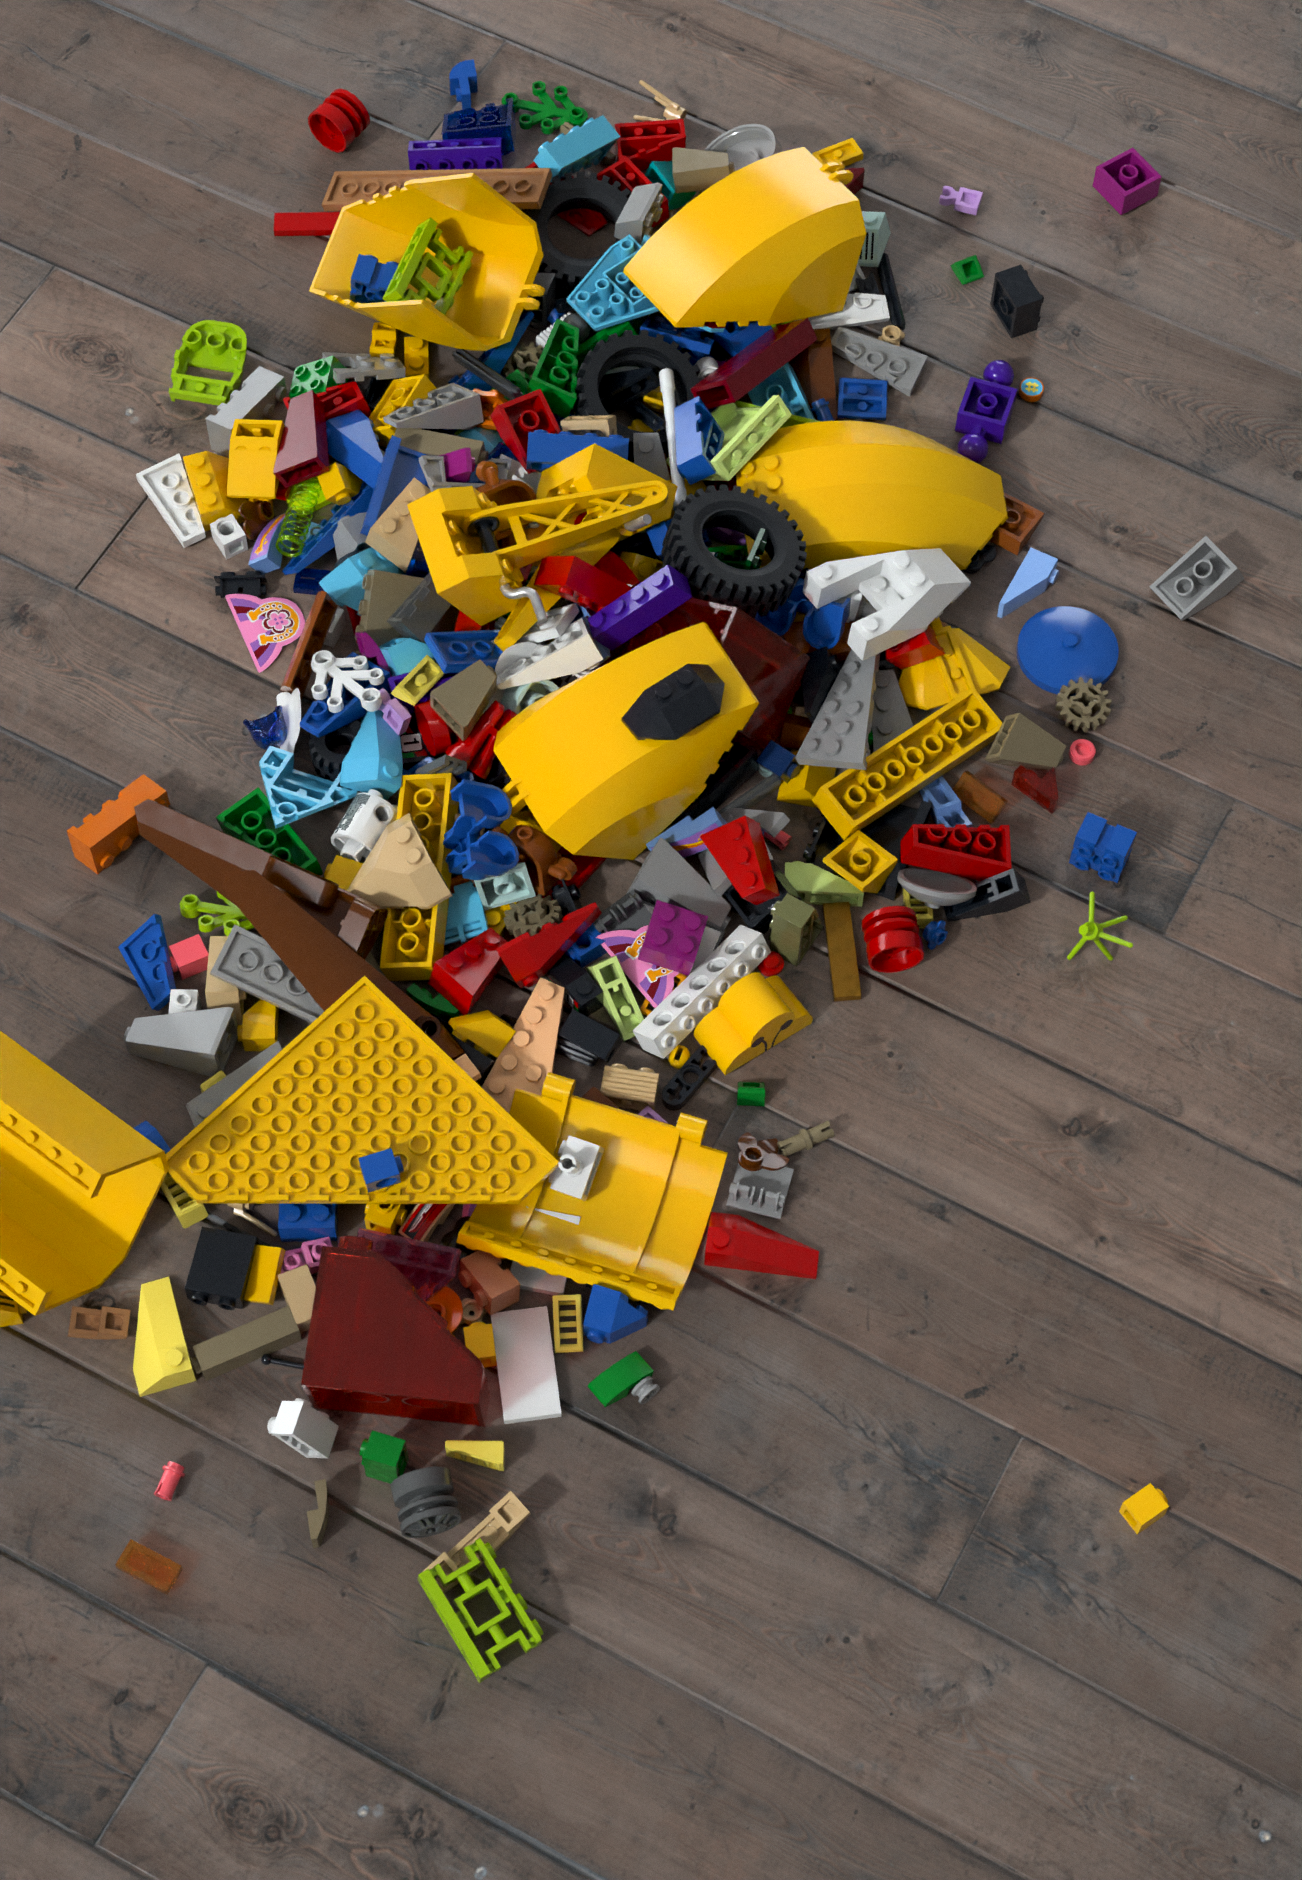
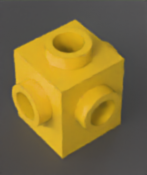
(384, 1217)

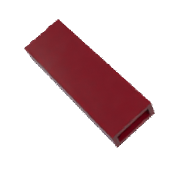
(754, 363)

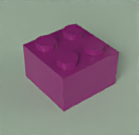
(1127, 181)
(673, 937)

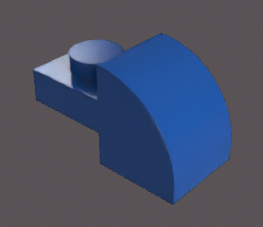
(463, 82)

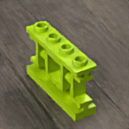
(415, 261)
(459, 1622)

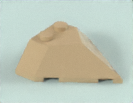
(400, 870)

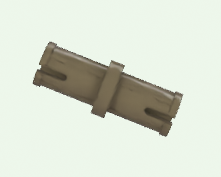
(806, 1139)

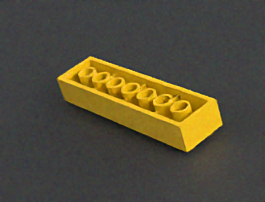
(908, 763)
(414, 935)

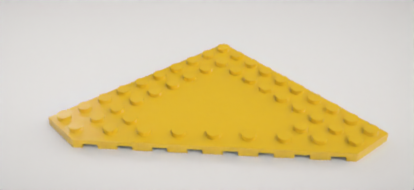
(348, 1090)

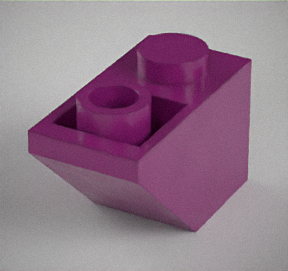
(459, 465)

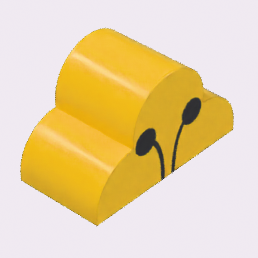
(750, 1020)

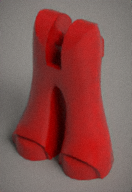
(479, 756)

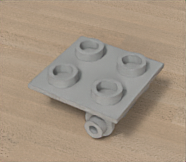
(760, 1190)

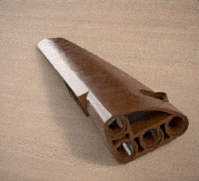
(212, 853)
(315, 954)

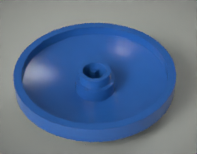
(1065, 646)

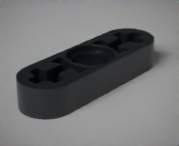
(691, 1065)

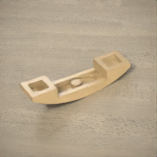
(495, 1528)

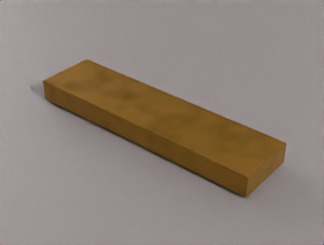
(841, 951)

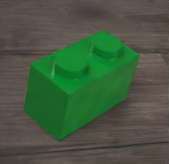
(384, 1456)

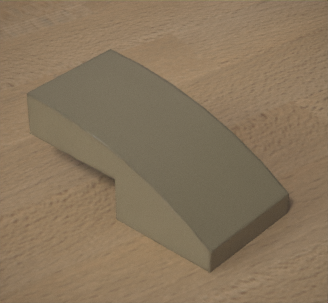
(319, 1518)

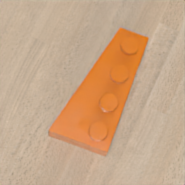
(115, 826)

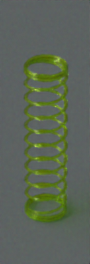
(290, 537)

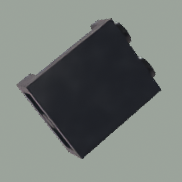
(220, 1268)

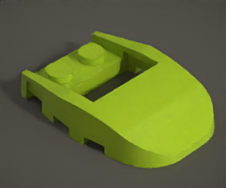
(213, 347)

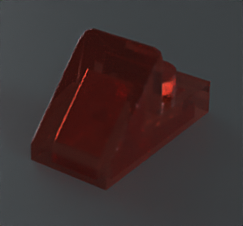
(1041, 791)

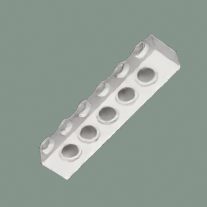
(701, 991)

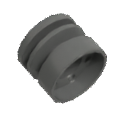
(425, 1502)

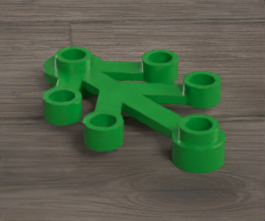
(548, 109)

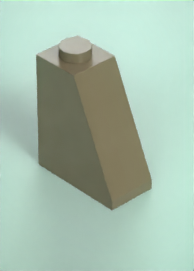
(699, 168)
(464, 697)
(1026, 745)

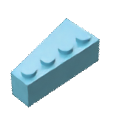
(578, 147)

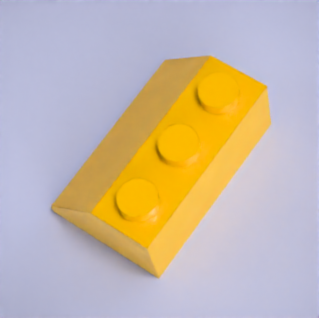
(398, 394)
(208, 481)

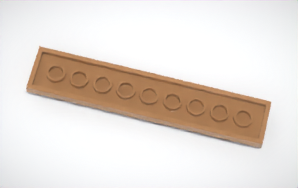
(520, 186)

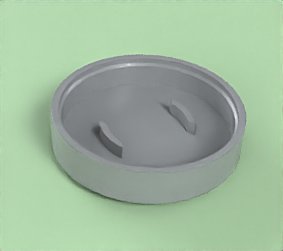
(746, 144)

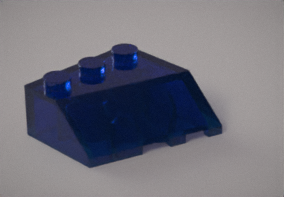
(485, 123)

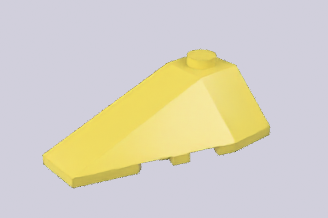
(160, 1343)

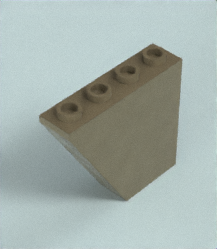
(382, 598)

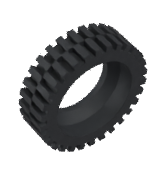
(568, 195)
(719, 583)

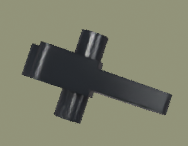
(867, 285)

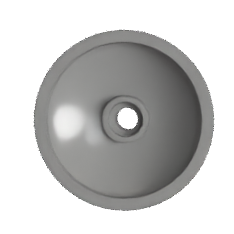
(936, 887)

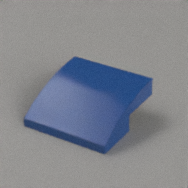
(862, 399)

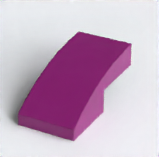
(370, 649)

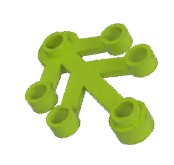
(192, 907)

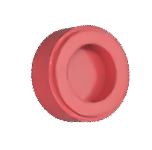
(1082, 752)

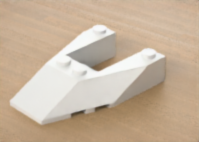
(902, 586)

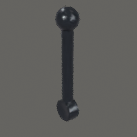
(267, 1359)

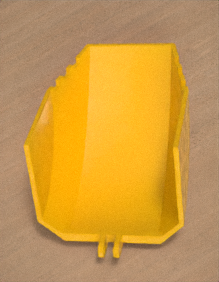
(470, 216)
(757, 246)
(590, 775)

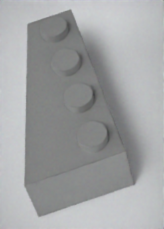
(254, 401)

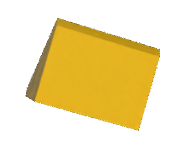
(805, 785)
(862, 862)

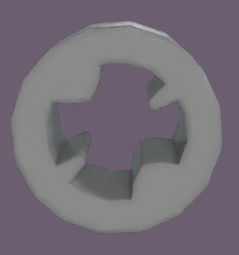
(645, 1390)

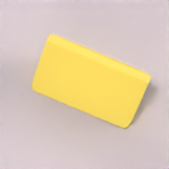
(418, 681)

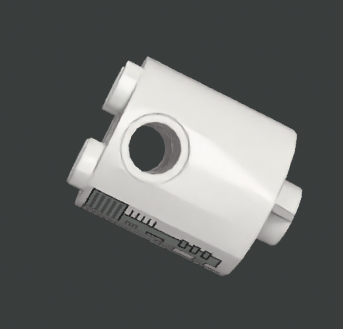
(363, 825)

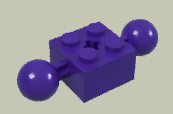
(986, 410)

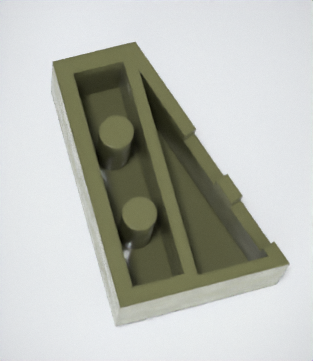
(793, 928)

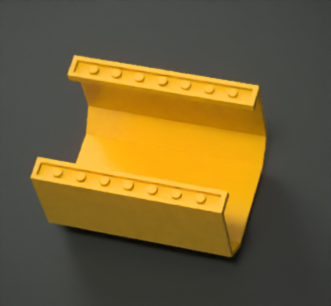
(69, 1184)

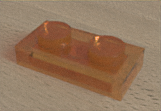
(979, 797)
(149, 1566)

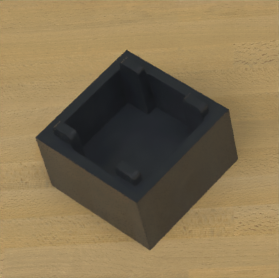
(1016, 301)
(759, 916)

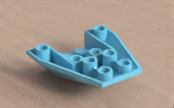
(606, 293)

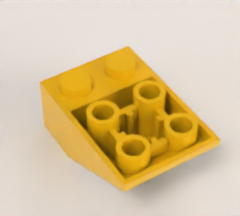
(253, 458)

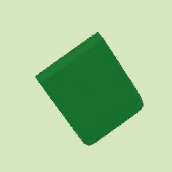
(967, 269)

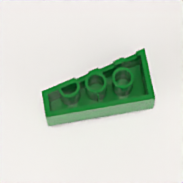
(557, 369)
(253, 823)

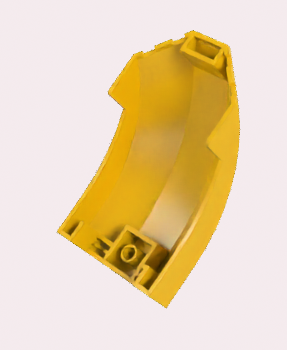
(874, 491)

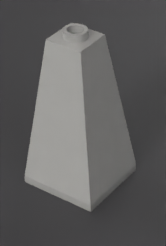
(674, 881)
(187, 1040)

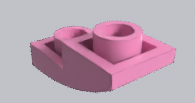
(307, 1254)

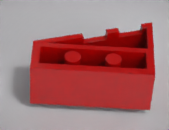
(649, 141)
(630, 176)

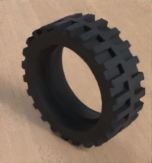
(639, 352)

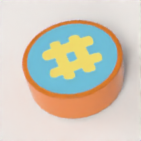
(1031, 389)

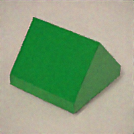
(750, 1093)

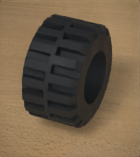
(325, 761)

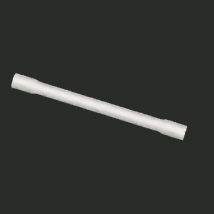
(667, 388)

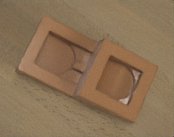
(99, 1324)

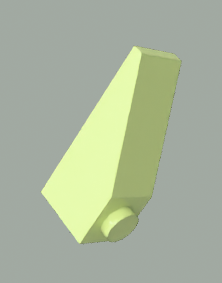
(821, 886)
(617, 995)

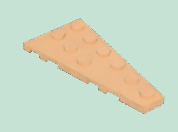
(532, 1047)

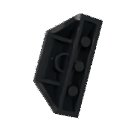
(676, 704)

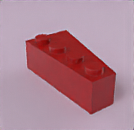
(958, 849)

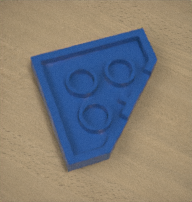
(686, 337)

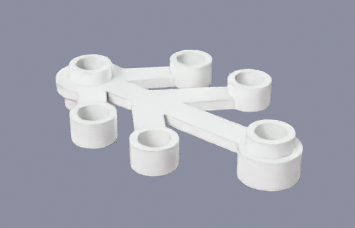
(325, 663)

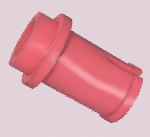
(780, 840)
(169, 1480)

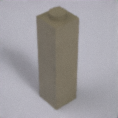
(437, 443)
(245, 1343)

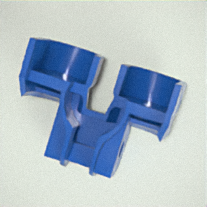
(820, 627)
(474, 854)

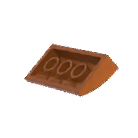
(1018, 527)
(309, 643)

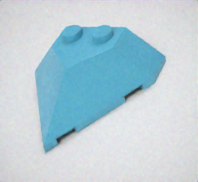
(345, 581)
(297, 793)

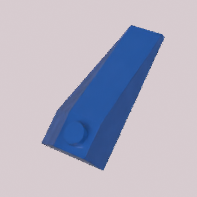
(355, 445)
(321, 721)

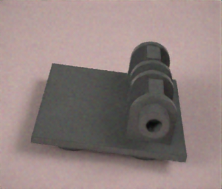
(624, 914)

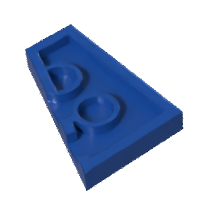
(150, 961)

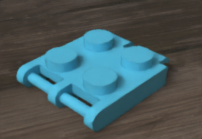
(465, 914)

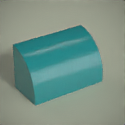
(662, 173)

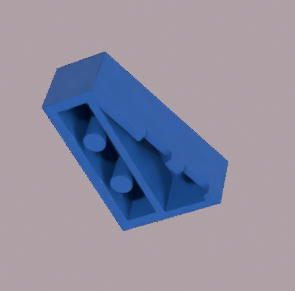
(697, 440)

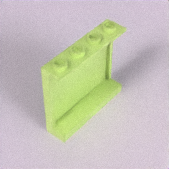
(745, 434)

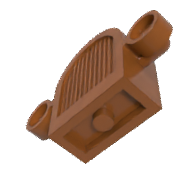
(502, 493)
(539, 858)

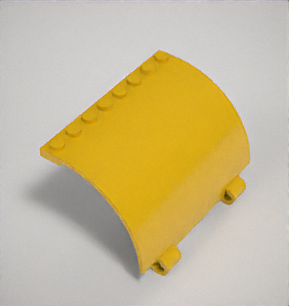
(641, 1211)

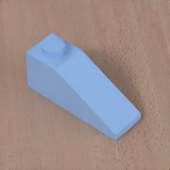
(1029, 581)

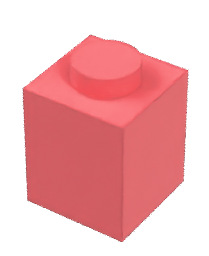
(189, 957)

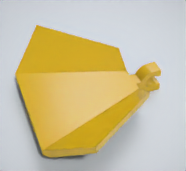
(952, 674)

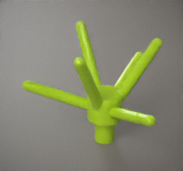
(1094, 931)

